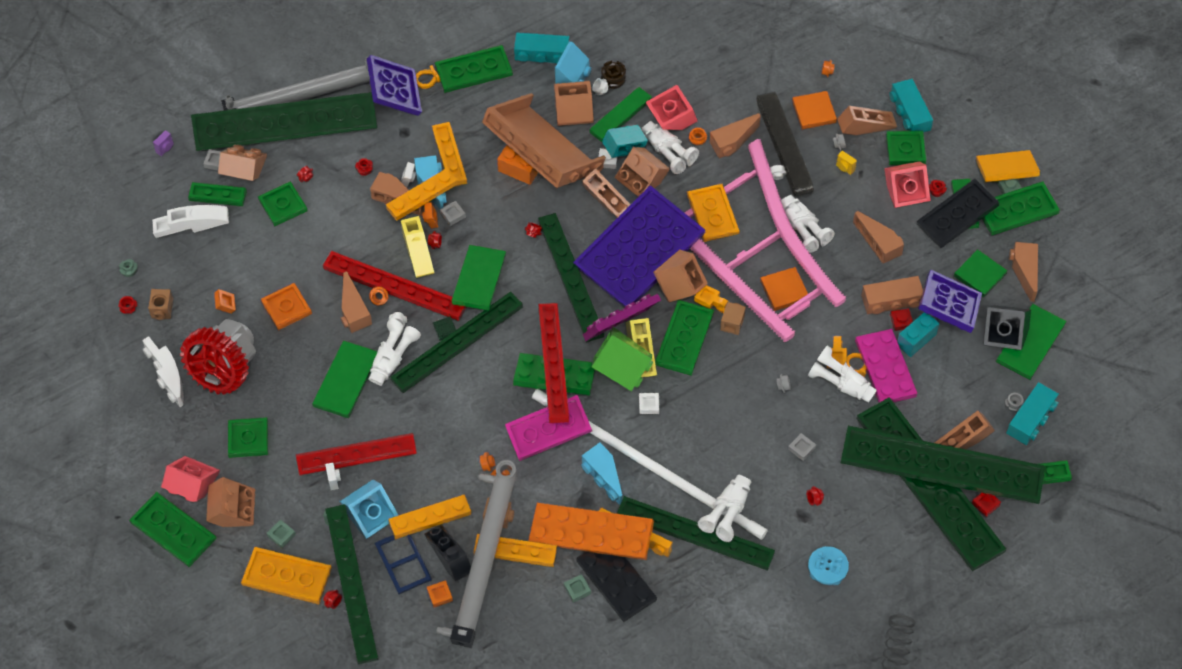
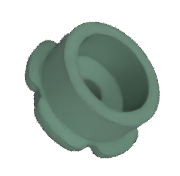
(128, 272)

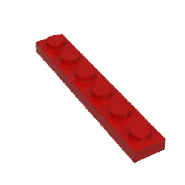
(356, 453)

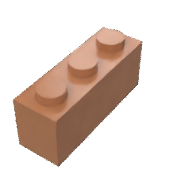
(892, 295)

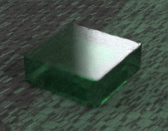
(444, 327)

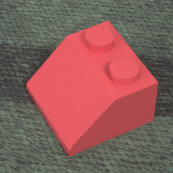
(672, 110)
(908, 184)
(189, 478)

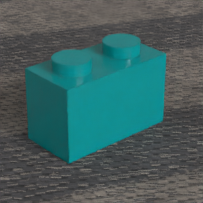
(622, 140)
(917, 334)

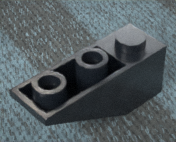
(449, 552)

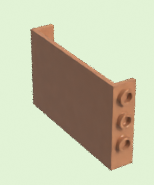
(539, 142)

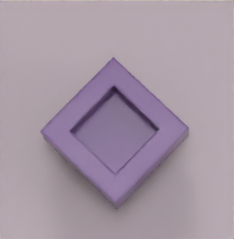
(163, 143)

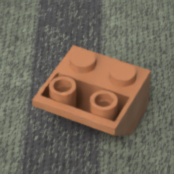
(573, 103)
(241, 162)
(641, 171)
(680, 276)
(230, 503)

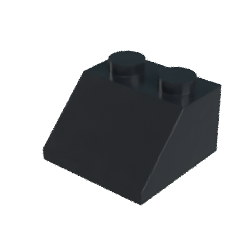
(1007, 326)

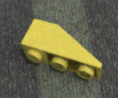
(417, 246)

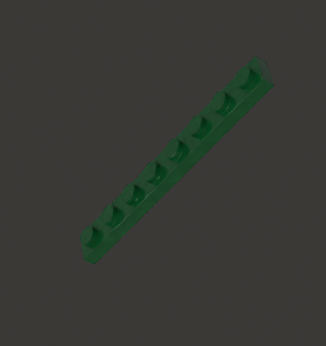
(569, 272)
(456, 342)
(689, 531)
(351, 584)

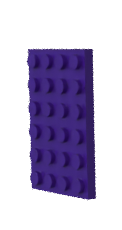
(636, 245)

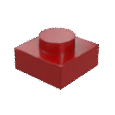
(901, 319)
(986, 503)

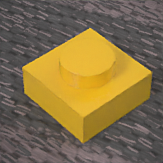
(846, 163)

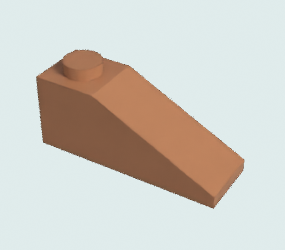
(864, 120)
(731, 137)
(388, 188)
(605, 193)
(879, 237)
(1025, 265)
(353, 308)
(968, 432)

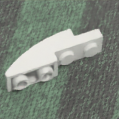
(190, 217)
(166, 370)

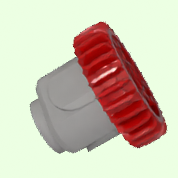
(219, 356)

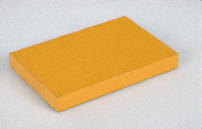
(1007, 166)
(713, 212)

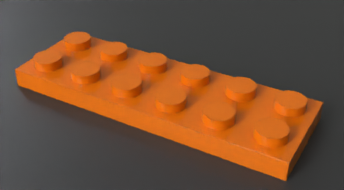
(592, 531)

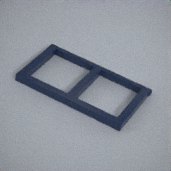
(389, 567)

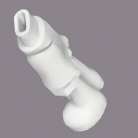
(664, 142)
(801, 218)
(387, 359)
(849, 380)
(730, 501)

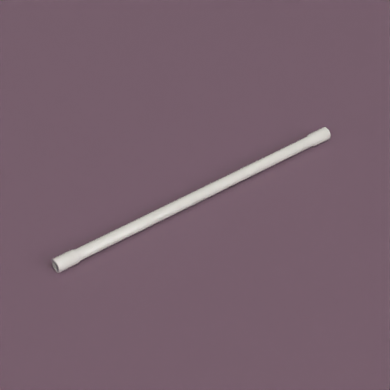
(750, 526)

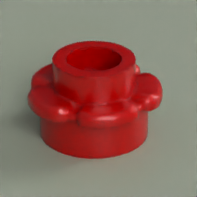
(364, 170)
(305, 174)
(937, 192)
(533, 229)
(435, 240)
(127, 300)
(815, 496)
(332, 599)

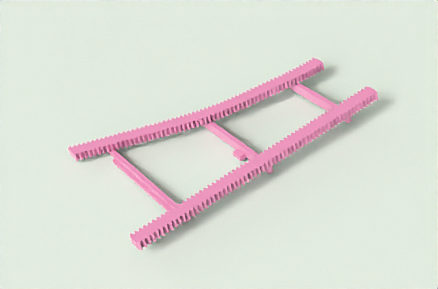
(792, 242)

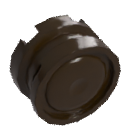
(614, 74)

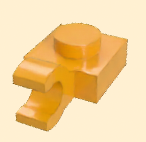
(709, 296)
(838, 352)

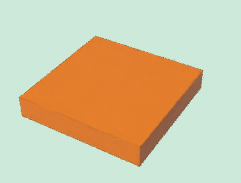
(814, 110)
(783, 288)
(286, 306)

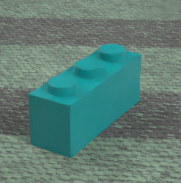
(539, 47)
(911, 106)
(1033, 414)

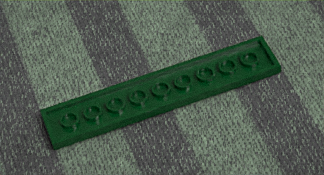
(283, 121)
(943, 464)
(944, 503)

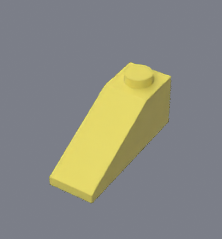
(640, 332)

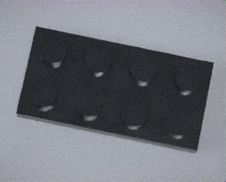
(958, 213)
(617, 583)

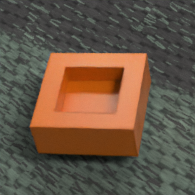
(430, 215)
(224, 301)
(439, 594)

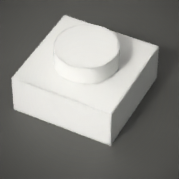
(609, 162)
(408, 174)
(649, 403)
(333, 476)

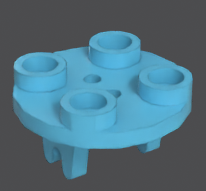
(837, 568)

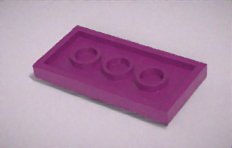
(619, 317)

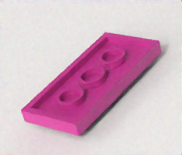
(886, 366)
(535, 434)

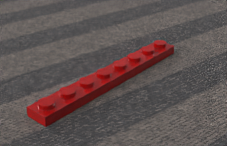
(394, 285)
(553, 363)

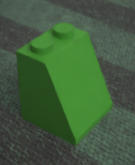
(622, 359)

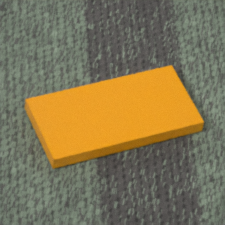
(286, 575)

